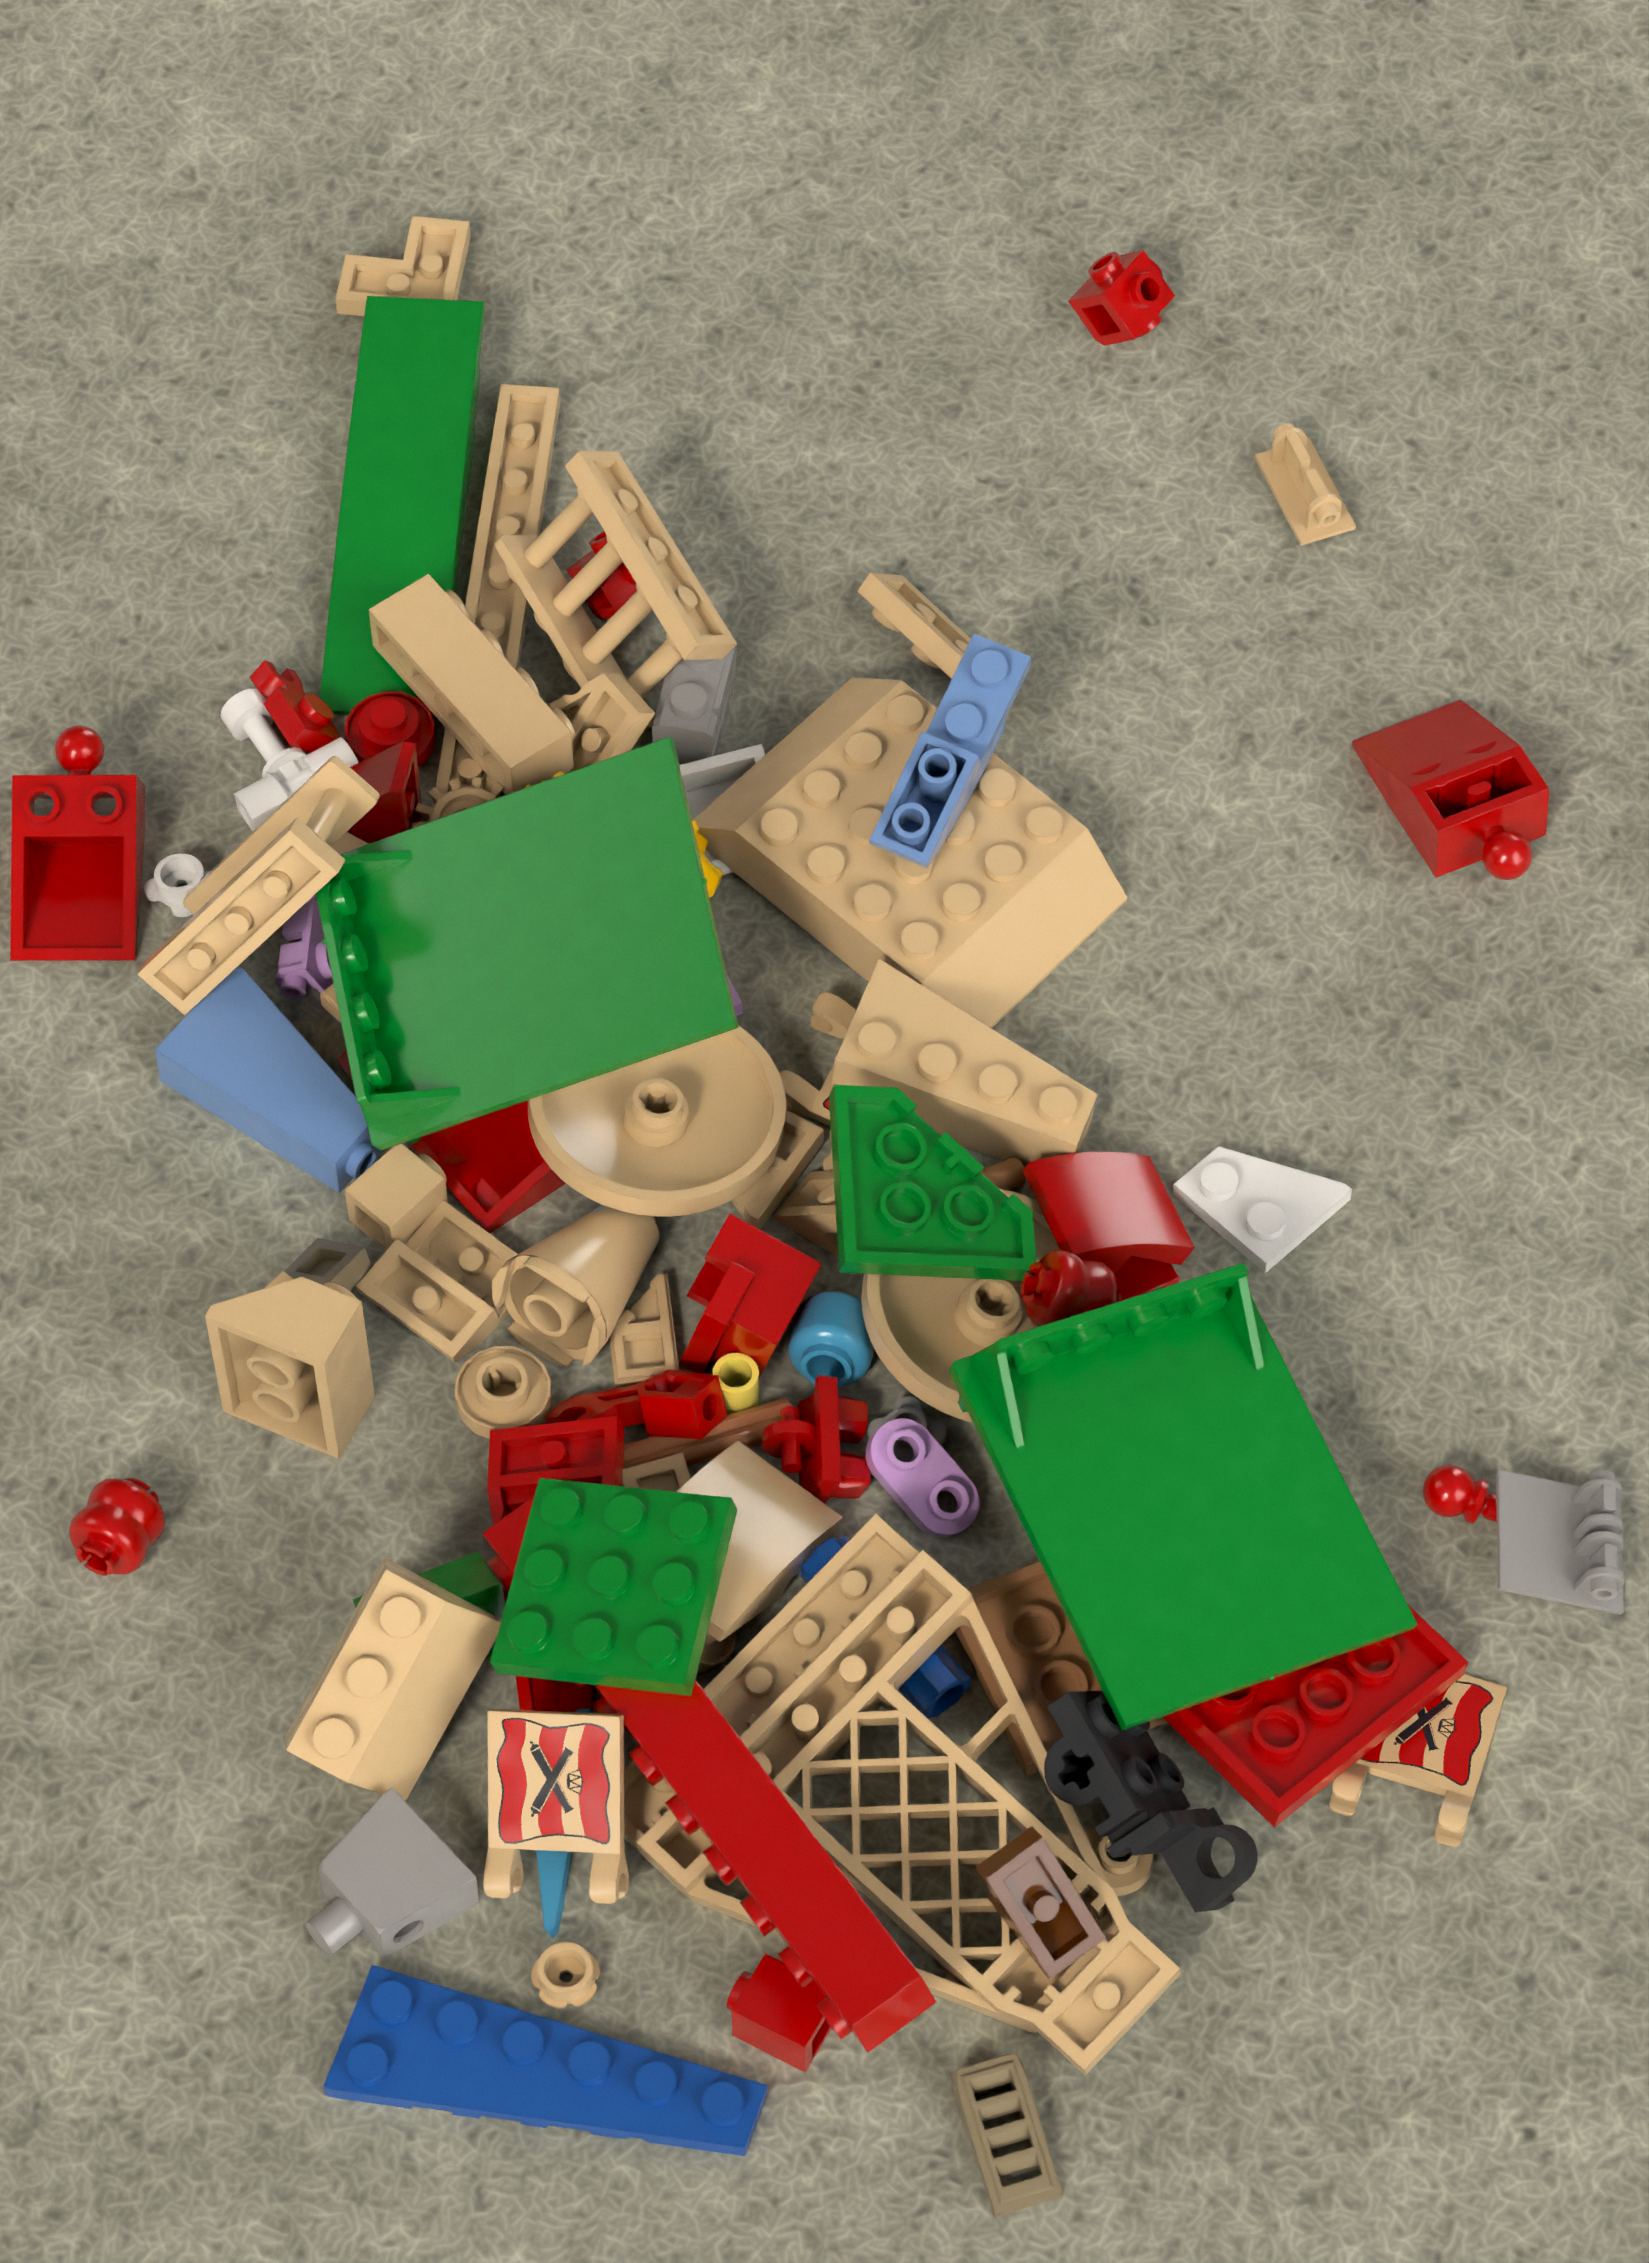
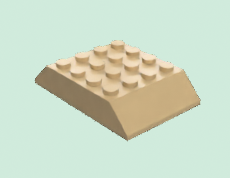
(976, 926)

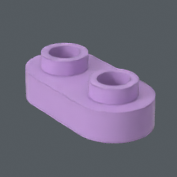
(918, 1482)

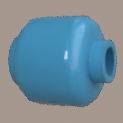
(831, 1338)

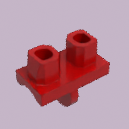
(810, 1440)

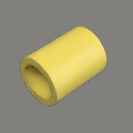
(742, 1370)

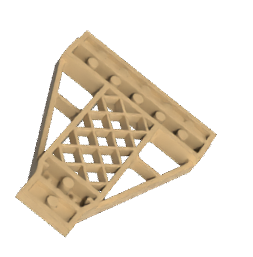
(809, 1690)

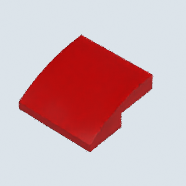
(1108, 1207)

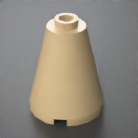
(575, 1283)

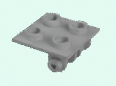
(1561, 1539)

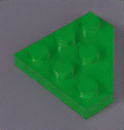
(917, 1197)

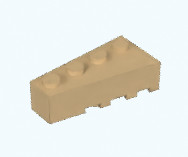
(961, 1073)

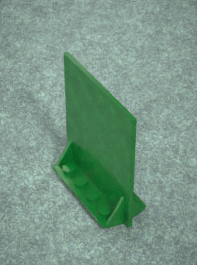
(524, 946)
(1179, 1496)

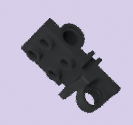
(1143, 1799)

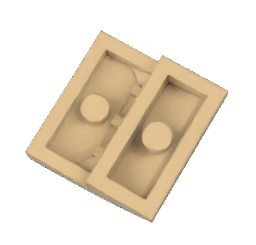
(441, 1282)

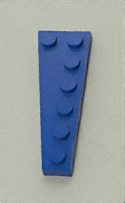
(485, 2059)

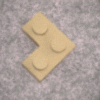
(429, 267)

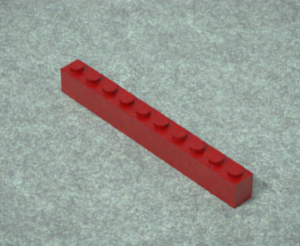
(760, 1842)

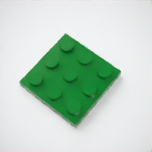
(614, 1586)

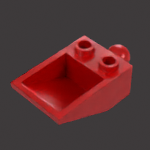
(1459, 790)
(72, 869)

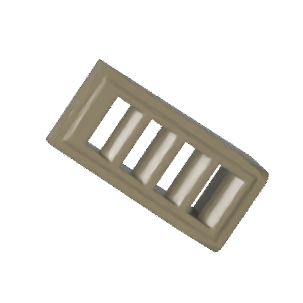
(987, 2078)

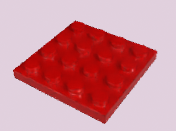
(1310, 1725)

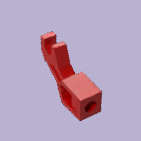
(668, 1403)

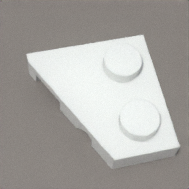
(1259, 1203)

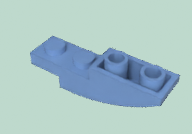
(952, 752)

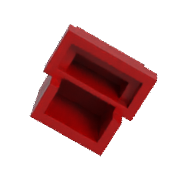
(749, 1295)

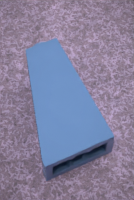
(267, 1081)

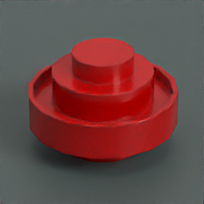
(388, 720)

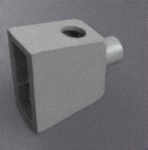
(390, 1881)

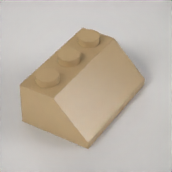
(294, 1361)
(392, 1682)

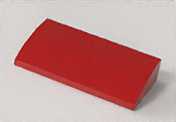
(489, 1163)

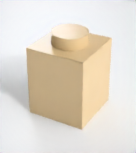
(395, 1195)

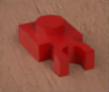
(299, 716)

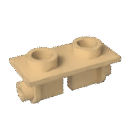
(1303, 486)

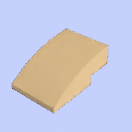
(771, 1536)

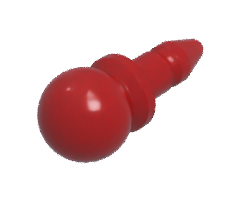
(1452, 1492)

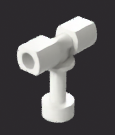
(285, 768)

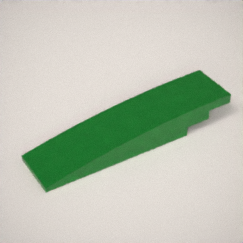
(401, 477)

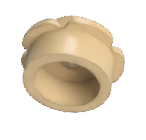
(560, 1959)

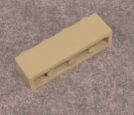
(472, 685)

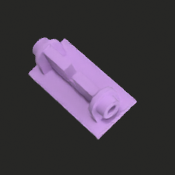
(303, 962)

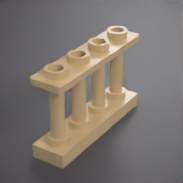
(650, 555)
(259, 885)

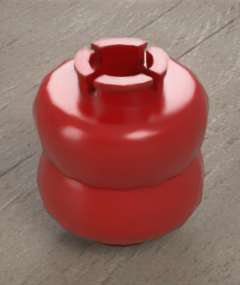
(1066, 1287)
(117, 1526)

